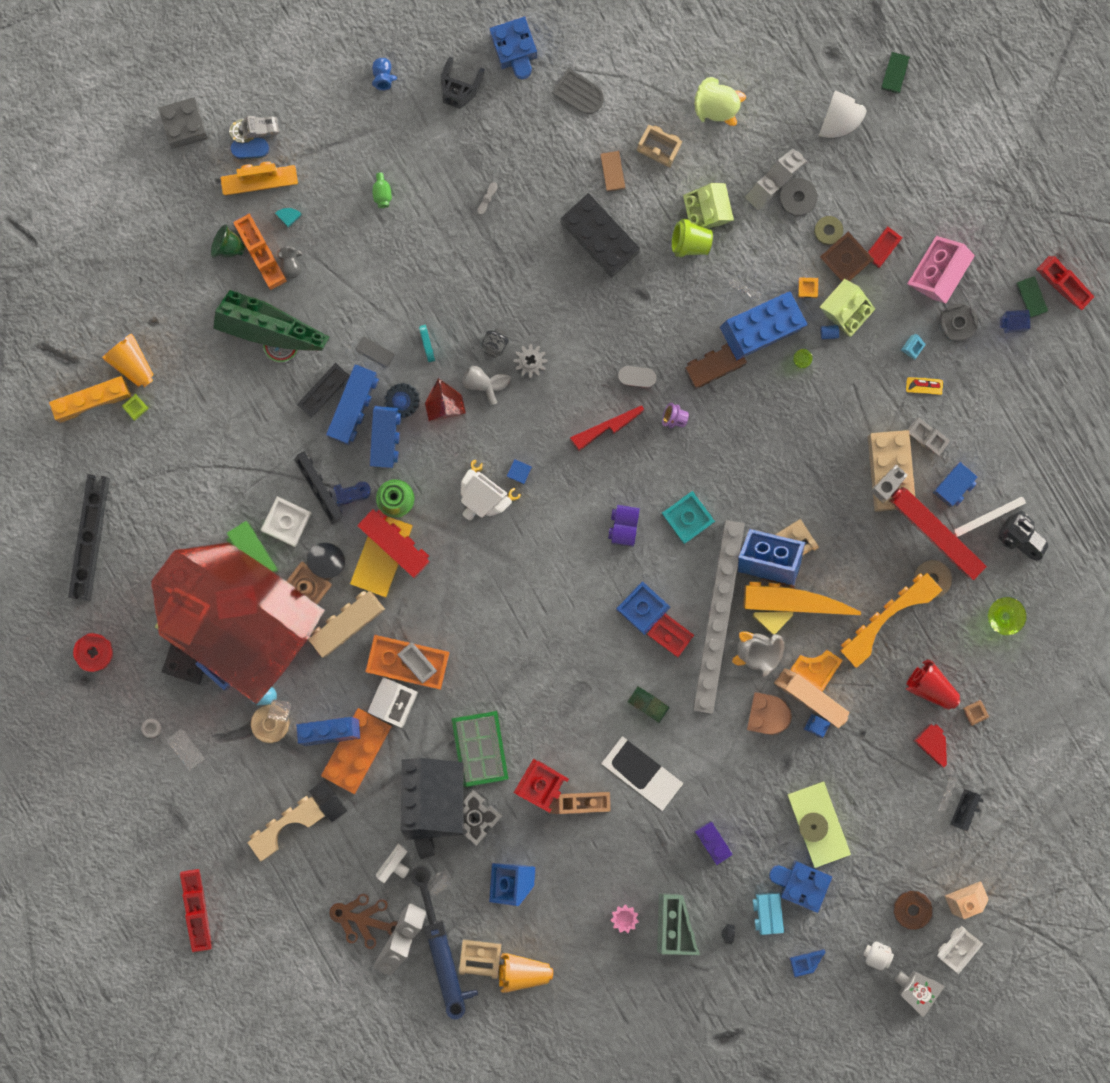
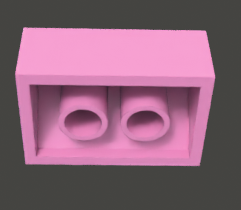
(941, 269)

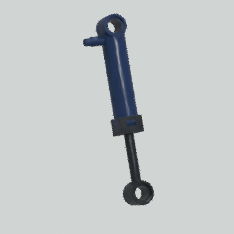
(441, 952)

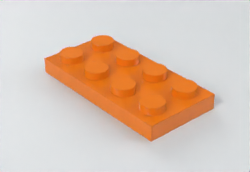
(385, 661)
(354, 757)

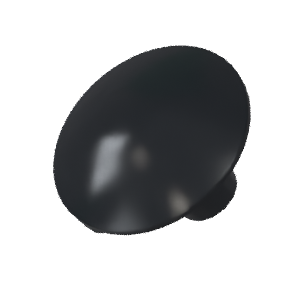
(325, 560)

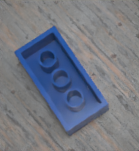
(763, 325)

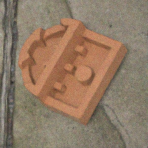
(769, 714)

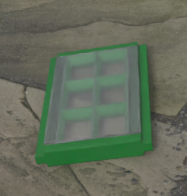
(480, 748)

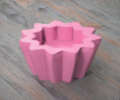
(624, 918)

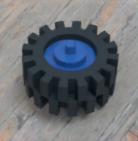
(404, 398)

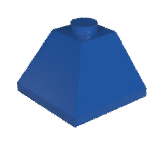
(511, 883)

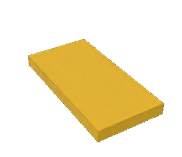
(375, 566)

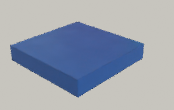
(643, 608)

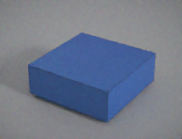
(519, 471)

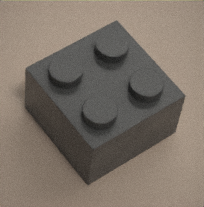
(183, 123)

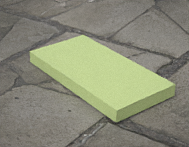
(817, 800)

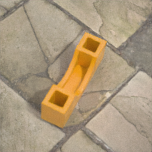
(81, 401)

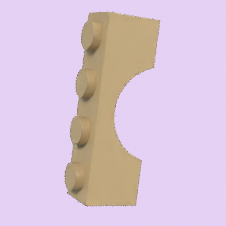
(266, 842)

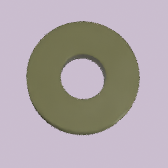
(828, 239)

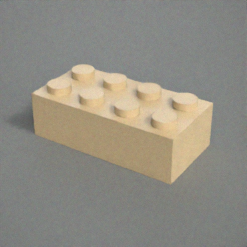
(886, 451)

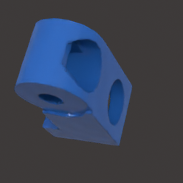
(816, 726)

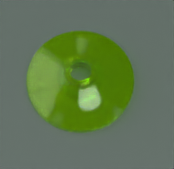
(1016, 614)

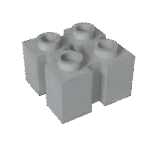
(487, 816)

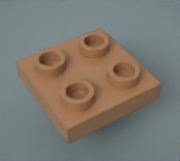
(308, 583)

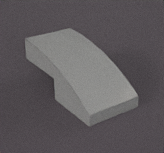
(927, 436)

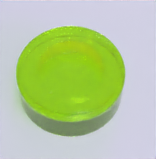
(802, 358)

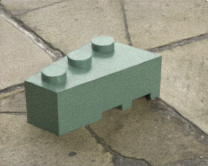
(674, 927)

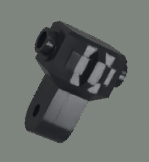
(1020, 533)

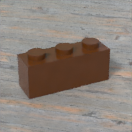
(713, 366)

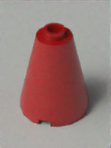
(933, 686)

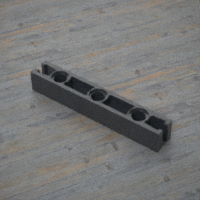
(90, 522)

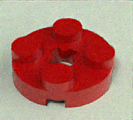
(86, 643)

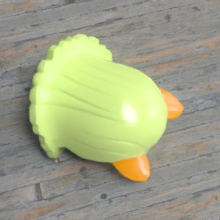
(717, 102)

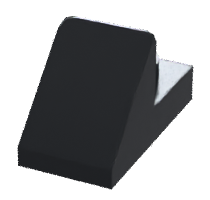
(328, 801)

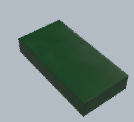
(895, 72)
(1032, 296)

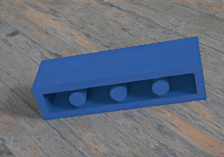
(351, 405)

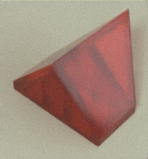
(444, 402)

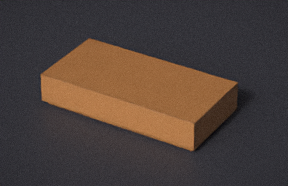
(612, 171)

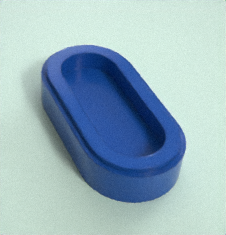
(253, 149)

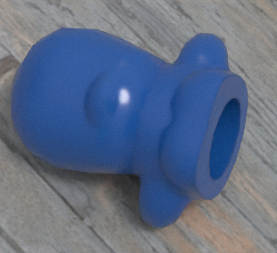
(381, 71)

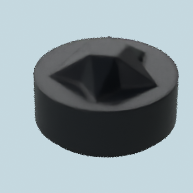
(728, 934)

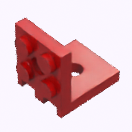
(540, 785)

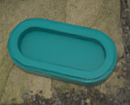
(427, 343)

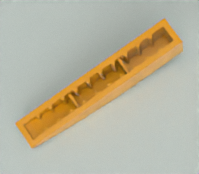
(790, 599)

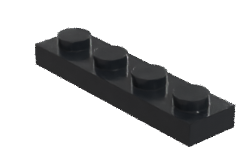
(315, 482)

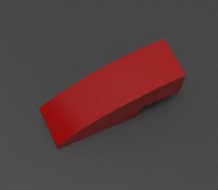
(1065, 282)

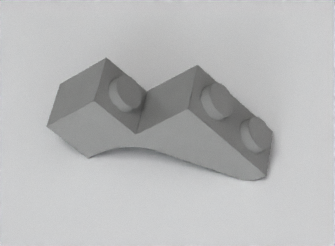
(775, 178)
(399, 943)

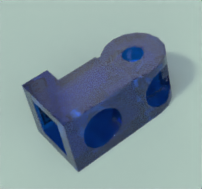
(352, 494)

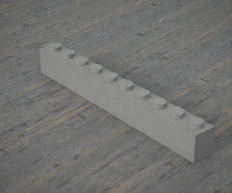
(718, 617)

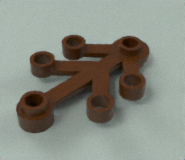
(361, 919)

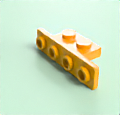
(258, 178)

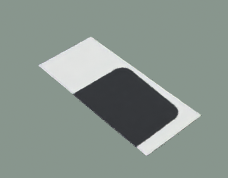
(642, 773)

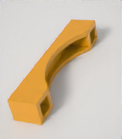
(860, 646)

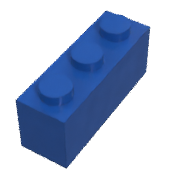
(384, 437)
(328, 731)

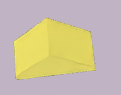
(772, 620)

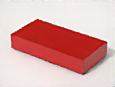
(884, 246)

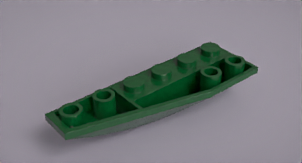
(265, 324)

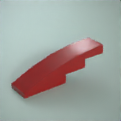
(196, 910)

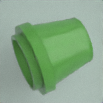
(398, 507)

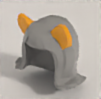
(759, 652)

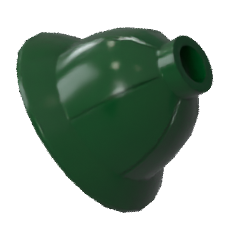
(226, 244)

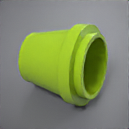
(691, 239)

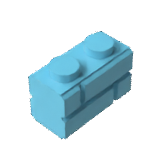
(769, 913)

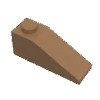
(581, 803)

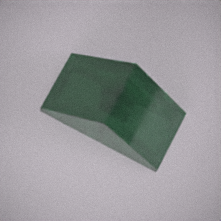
(648, 704)

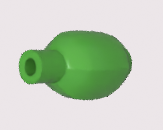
(381, 191)

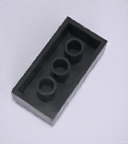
(600, 235)

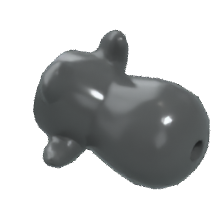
(289, 263)

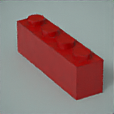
(393, 543)

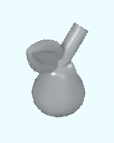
(477, 380)

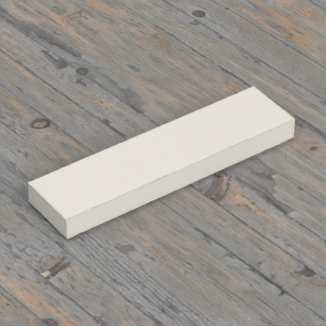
(988, 517)

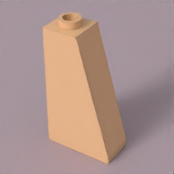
(812, 697)
(967, 901)

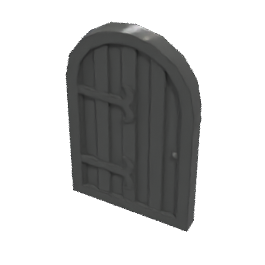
(579, 92)

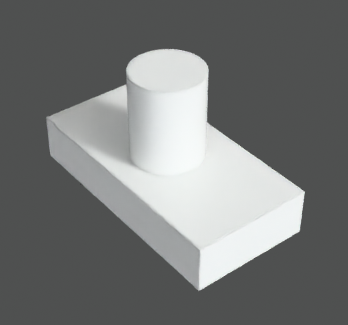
(393, 864)

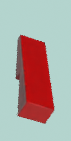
(615, 424)

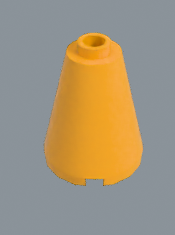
(130, 361)
(522, 973)

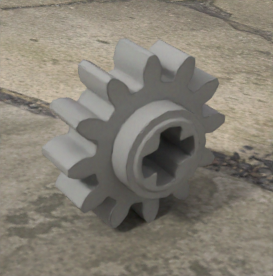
(532, 368)

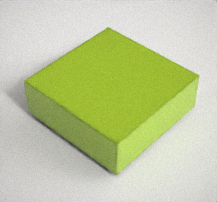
(135, 407)

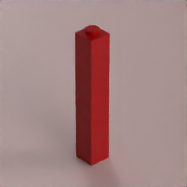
(937, 533)

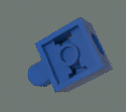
(515, 46)
(801, 884)

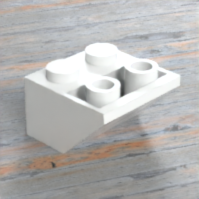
(392, 702)

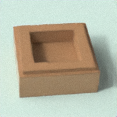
(975, 712)

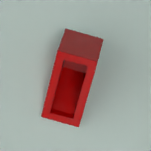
(933, 743)

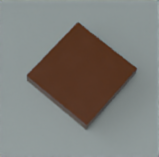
(846, 257)

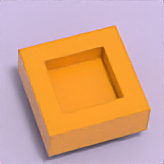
(808, 288)

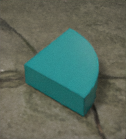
(288, 215)

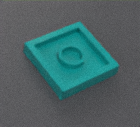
(688, 517)

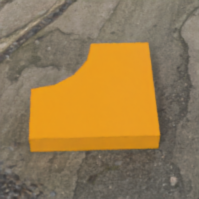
(818, 669)

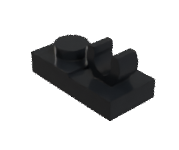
(965, 810)

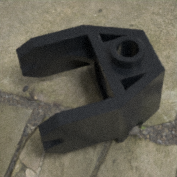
(457, 92)

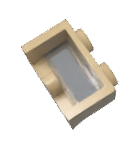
(659, 145)

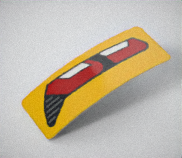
(924, 385)

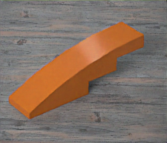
(260, 251)

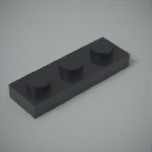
(323, 390)

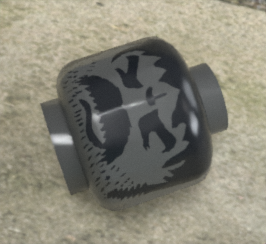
(494, 343)

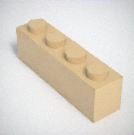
(346, 624)

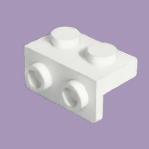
(959, 949)

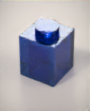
(1015, 321)

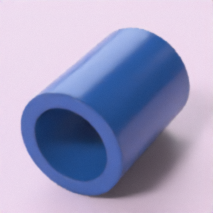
(829, 332)

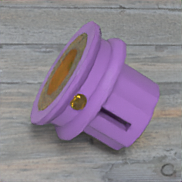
(674, 416)

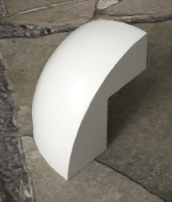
(842, 116)

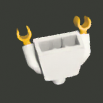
(482, 495)

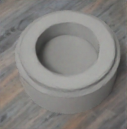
(151, 728)

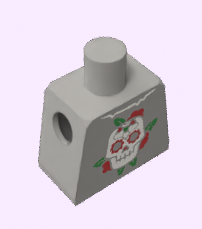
(918, 991)

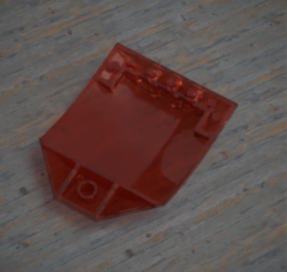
(232, 615)

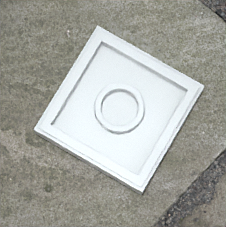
(286, 521)

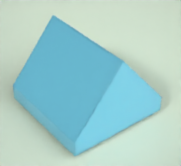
(913, 346)

